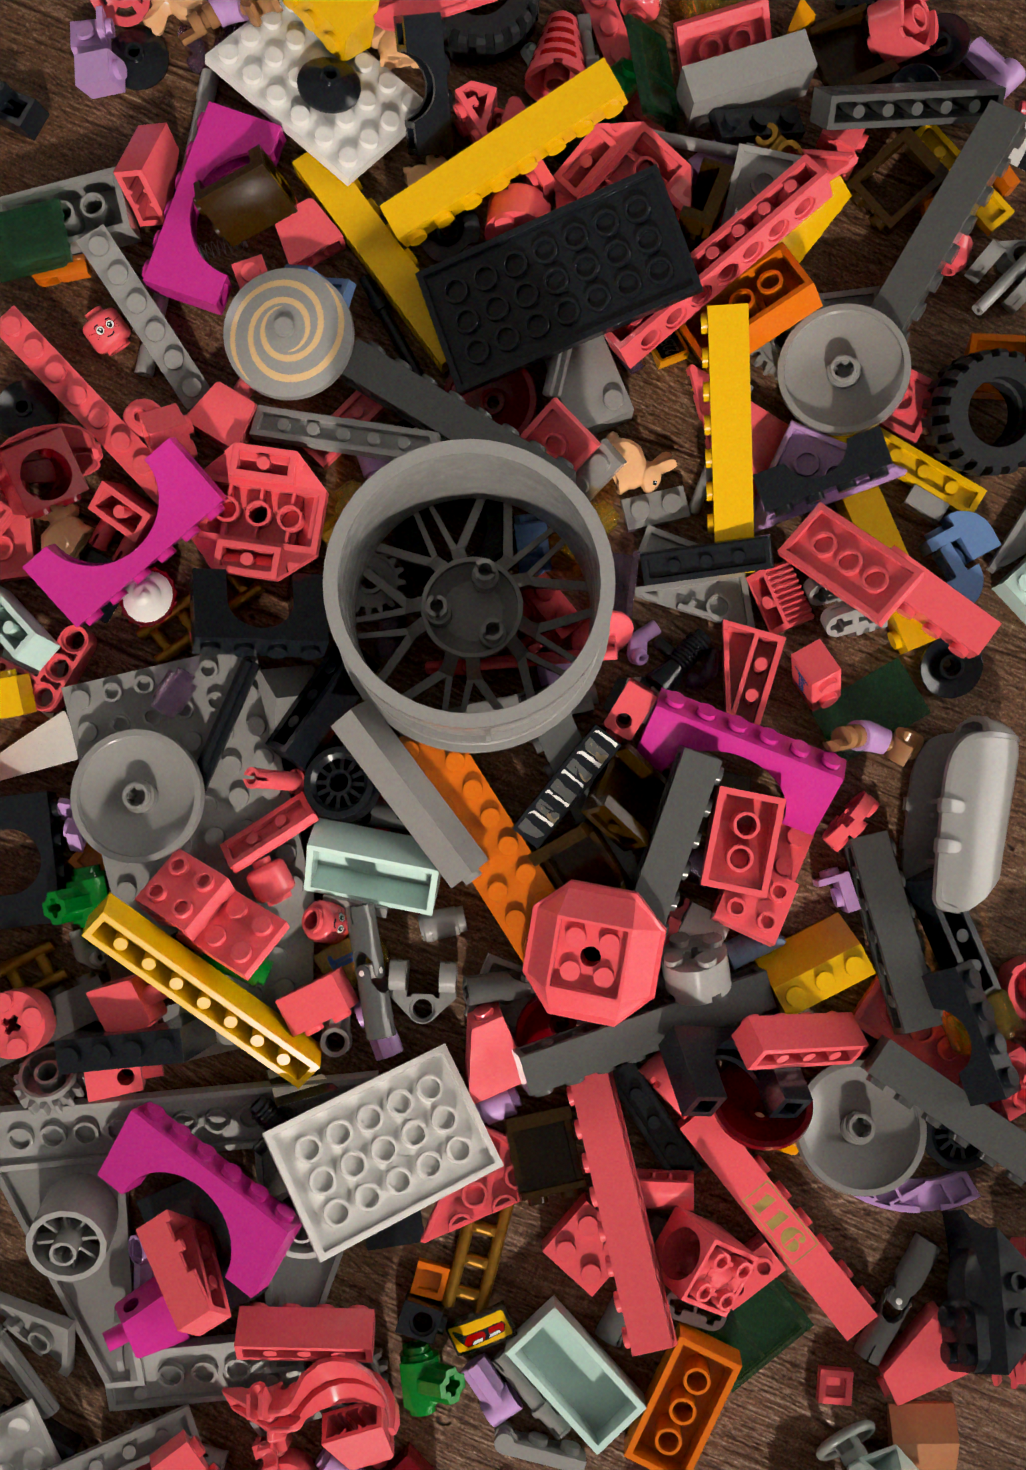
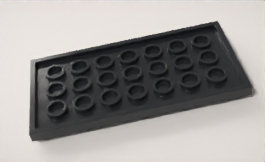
(559, 280)

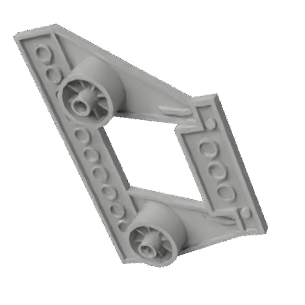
(52, 1173)

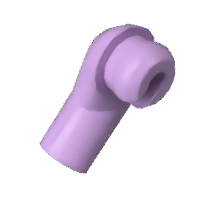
(639, 641)

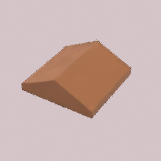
(925, 1433)

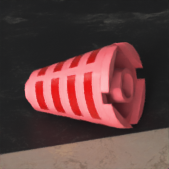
(556, 56)

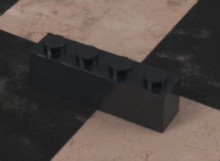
(323, 701)
(948, 933)

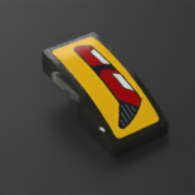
(481, 1329)

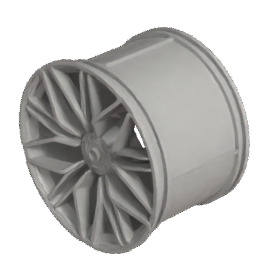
(472, 602)

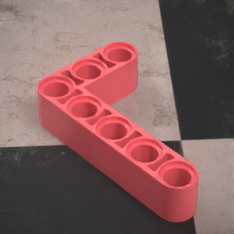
(48, 678)

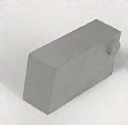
(746, 78)
(86, 205)
(594, 387)

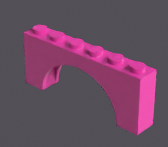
(218, 150)
(185, 500)
(802, 771)
(257, 1222)

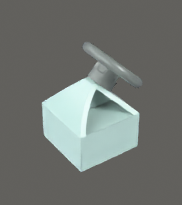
(849, 1447)

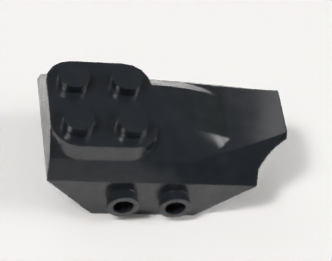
(986, 1299)

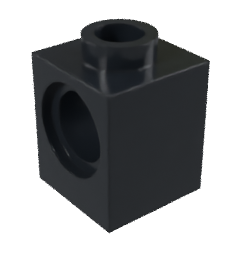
(410, 1327)

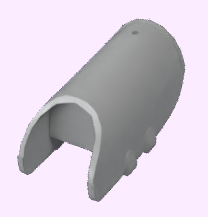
(960, 811)

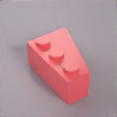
(748, 668)
(186, 1270)

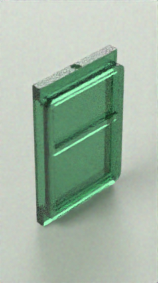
(653, 74)
(33, 240)
(881, 696)
(762, 1328)

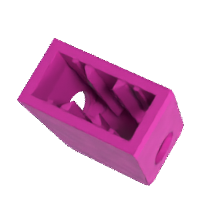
(144, 1322)

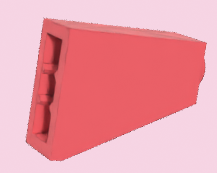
(149, 172)
(489, 1053)
(914, 1360)

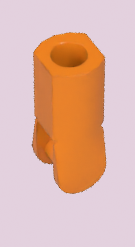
(73, 271)

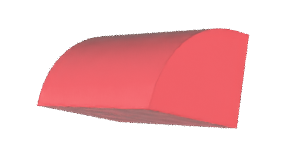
(667, 1188)

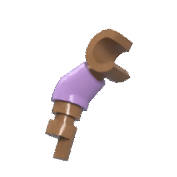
(224, 13)
(874, 738)

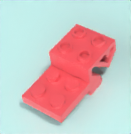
(479, 116)
(211, 914)
(760, 916)

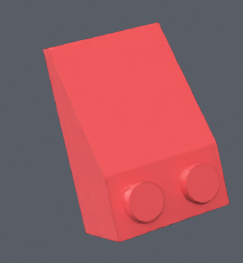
(741, 841)

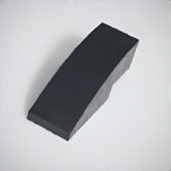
(21, 112)

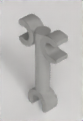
(585, 30)

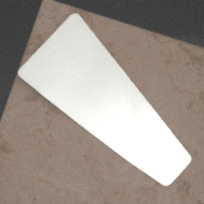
(41, 748)

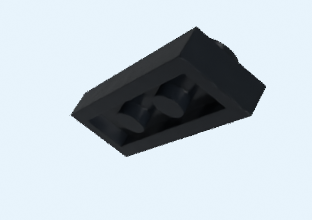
(745, 124)

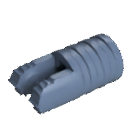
(745, 949)

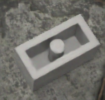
(924, 504)

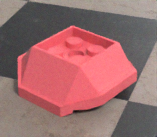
(617, 152)
(295, 507)
(615, 924)

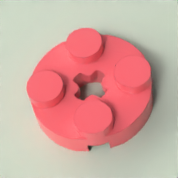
(850, 821)

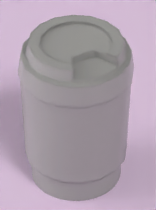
(443, 923)

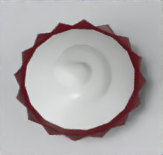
(150, 600)

